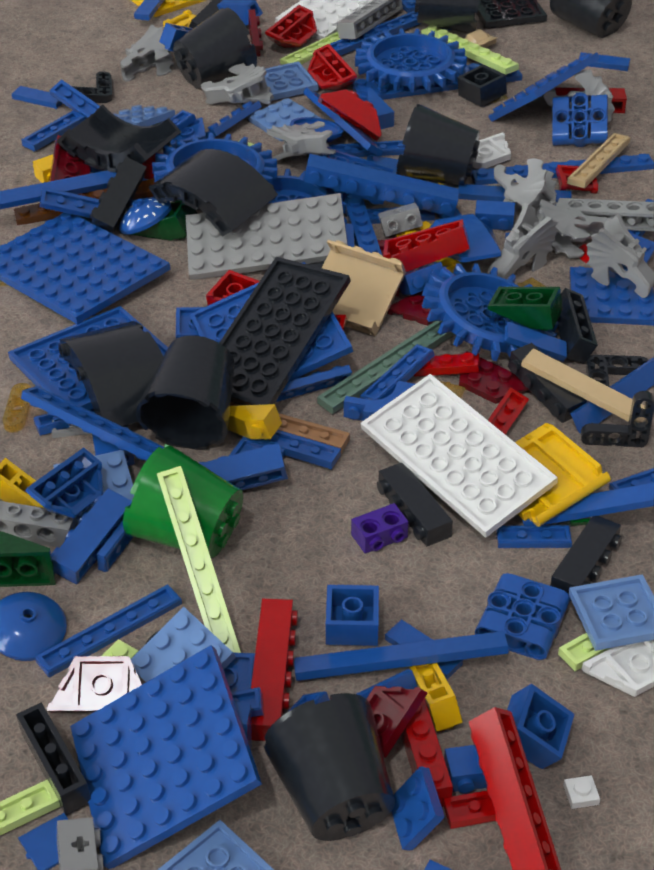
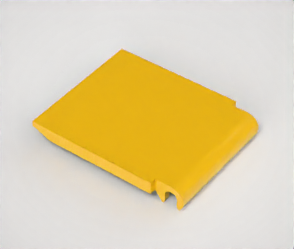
(575, 469)

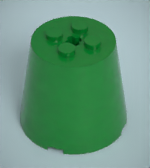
(214, 500)

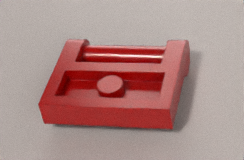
(565, 171)

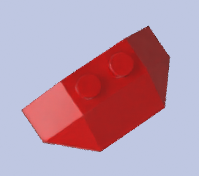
(293, 28)
(330, 69)
(353, 110)

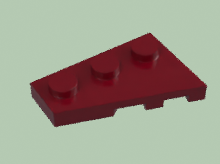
(255, 32)

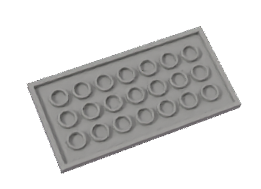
(282, 229)

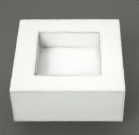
(581, 792)

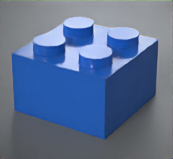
(352, 615)
(541, 725)

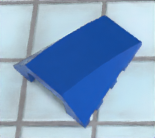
(481, 239)

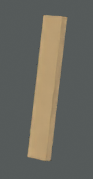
(598, 160)
(580, 384)

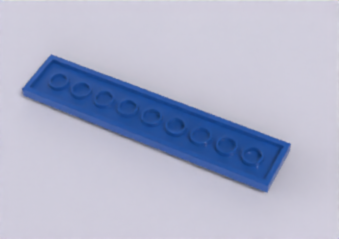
(386, 92)

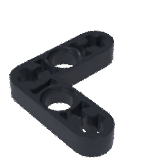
(102, 92)
(607, 367)
(627, 432)

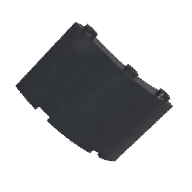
(107, 140)
(218, 186)
(114, 367)

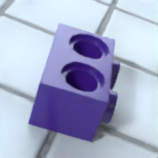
(379, 528)

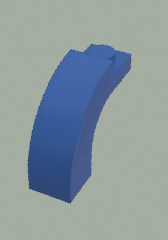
(361, 409)

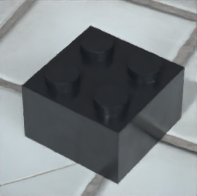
(482, 85)

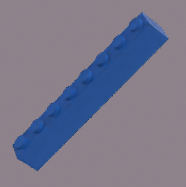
(381, 185)

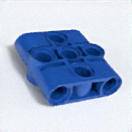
(562, 111)
(526, 614)

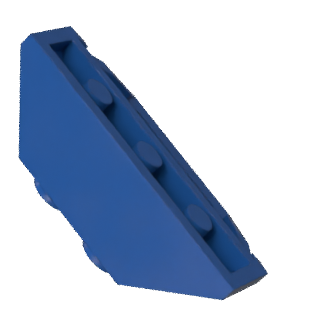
(70, 485)

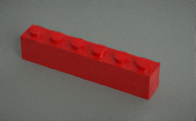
(272, 662)
(513, 792)

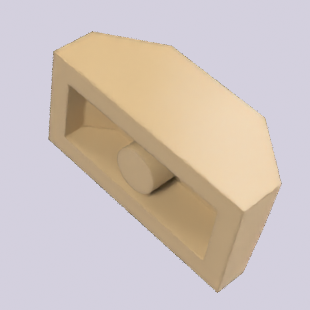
(481, 38)

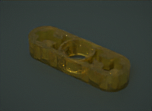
(20, 414)

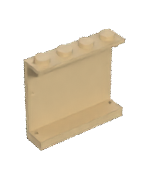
(371, 285)

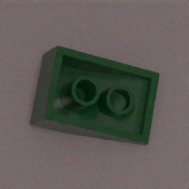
(172, 225)
(528, 306)
(24, 563)

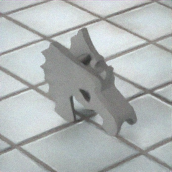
(153, 55)
(592, 86)
(245, 87)
(302, 139)
(531, 189)
(572, 227)
(524, 241)
(616, 247)

